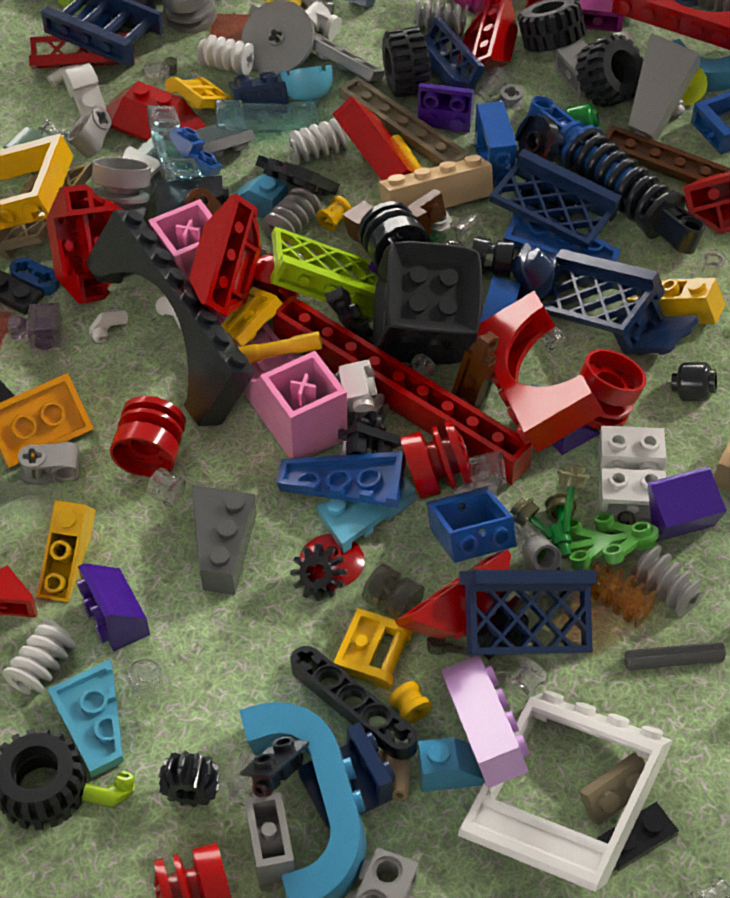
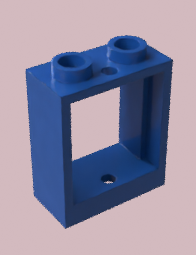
(709, 124)
(495, 138)
(459, 527)

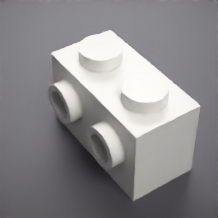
(632, 448)
(626, 490)

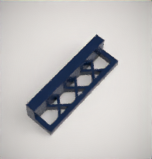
(446, 63)

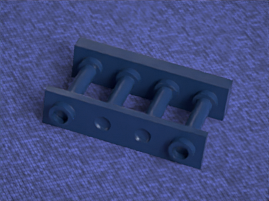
(103, 40)

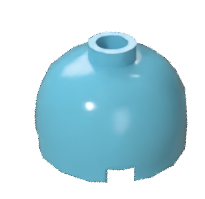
(308, 83)

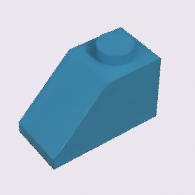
(263, 193)
(447, 765)

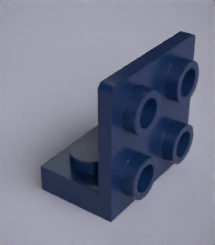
(265, 89)

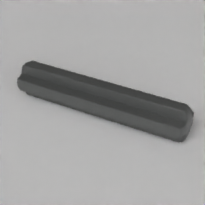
(675, 655)

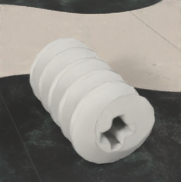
(226, 55)
(317, 139)
(38, 657)

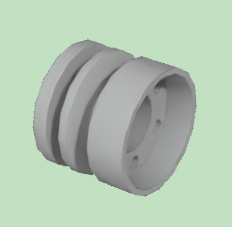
(190, 15)
(122, 181)

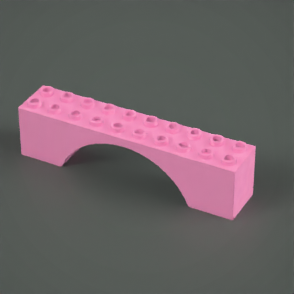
(289, 392)

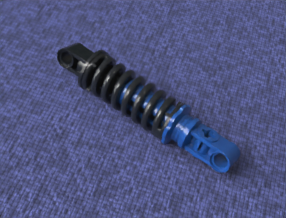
(595, 158)

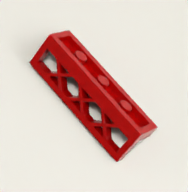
(60, 60)

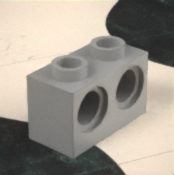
(386, 862)

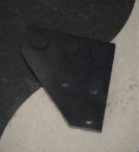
(297, 176)

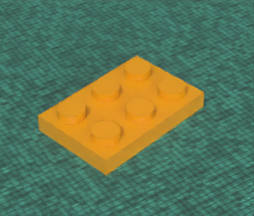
(40, 417)

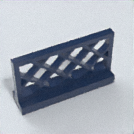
(564, 186)
(604, 275)
(519, 582)

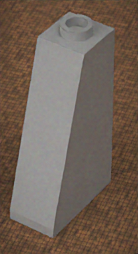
(661, 84)

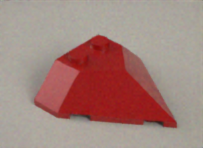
(73, 230)

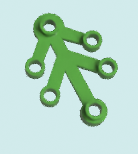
(613, 547)

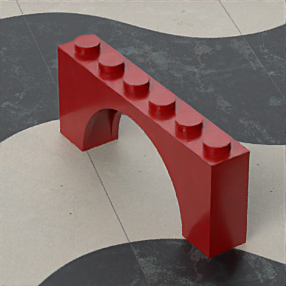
(672, 16)
(542, 412)

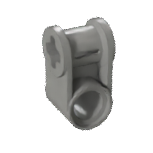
(90, 132)
(51, 463)
(551, 560)

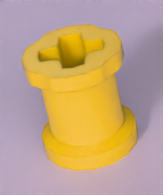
(333, 213)

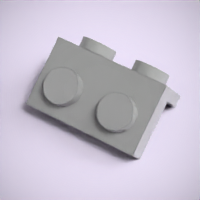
(221, 139)

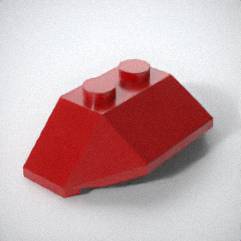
(492, 34)
(130, 108)
(710, 201)
(227, 256)
(445, 610)

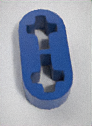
(36, 273)

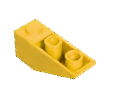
(691, 297)
(65, 549)

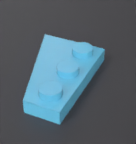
(352, 519)
(91, 716)

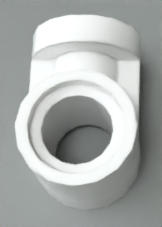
(323, 21)

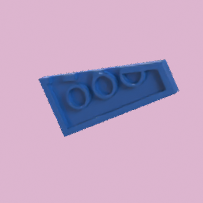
(524, 231)
(355, 477)

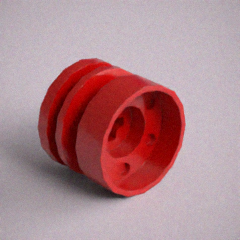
(615, 383)
(148, 436)
(436, 460)
(203, 880)

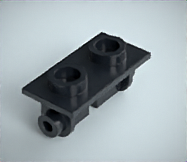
(274, 765)

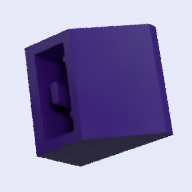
(446, 107)
(112, 605)

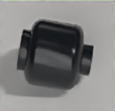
(695, 381)

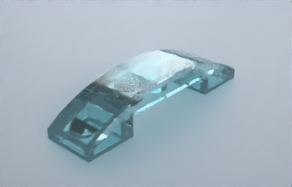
(264, 117)
(161, 121)

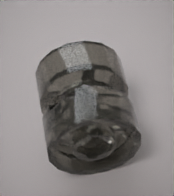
(389, 591)

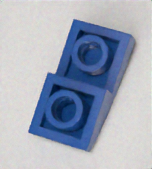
(190, 146)
(500, 295)

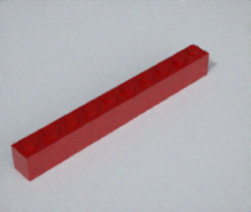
(405, 389)

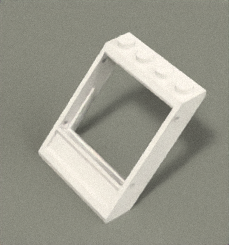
(550, 844)

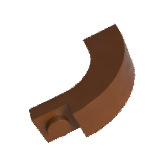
(426, 209)

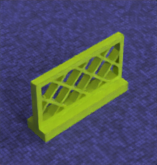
(315, 278)

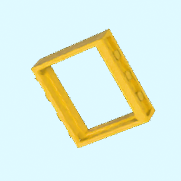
(46, 155)

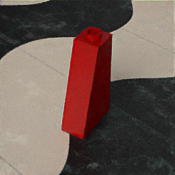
(372, 139)

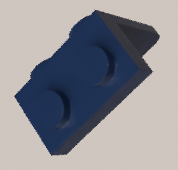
(654, 331)
(373, 776)

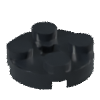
(547, 133)

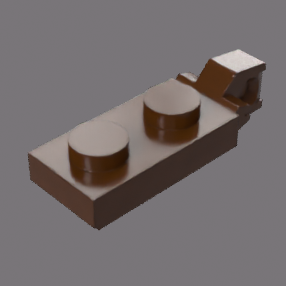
(476, 370)

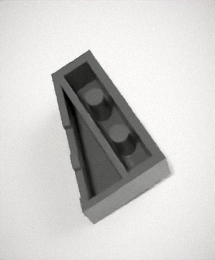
(223, 534)

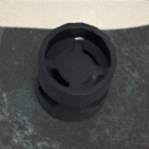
(502, 256)

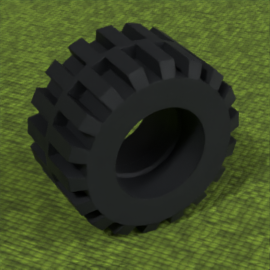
(551, 25)
(405, 61)
(609, 70)
(51, 800)

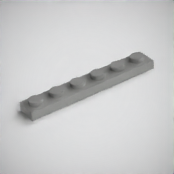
(344, 58)

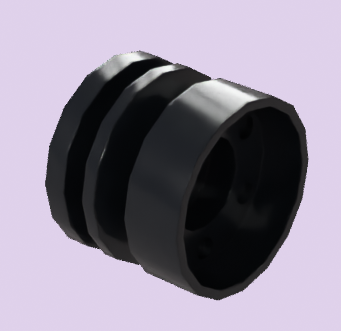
(386, 225)

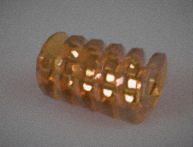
(622, 594)

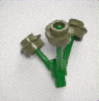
(559, 509)

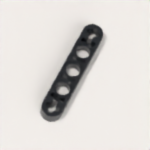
(368, 708)

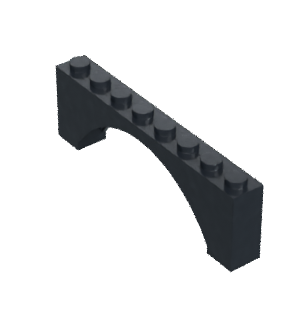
(215, 364)

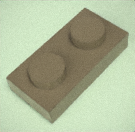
(612, 789)

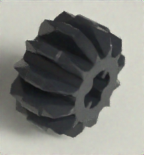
(306, 574)
(189, 779)

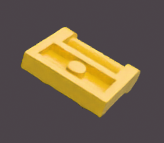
(198, 92)
(250, 317)
(362, 645)

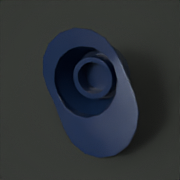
(534, 270)

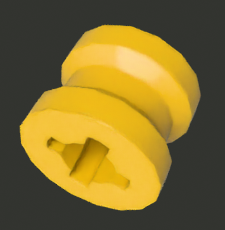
(410, 702)

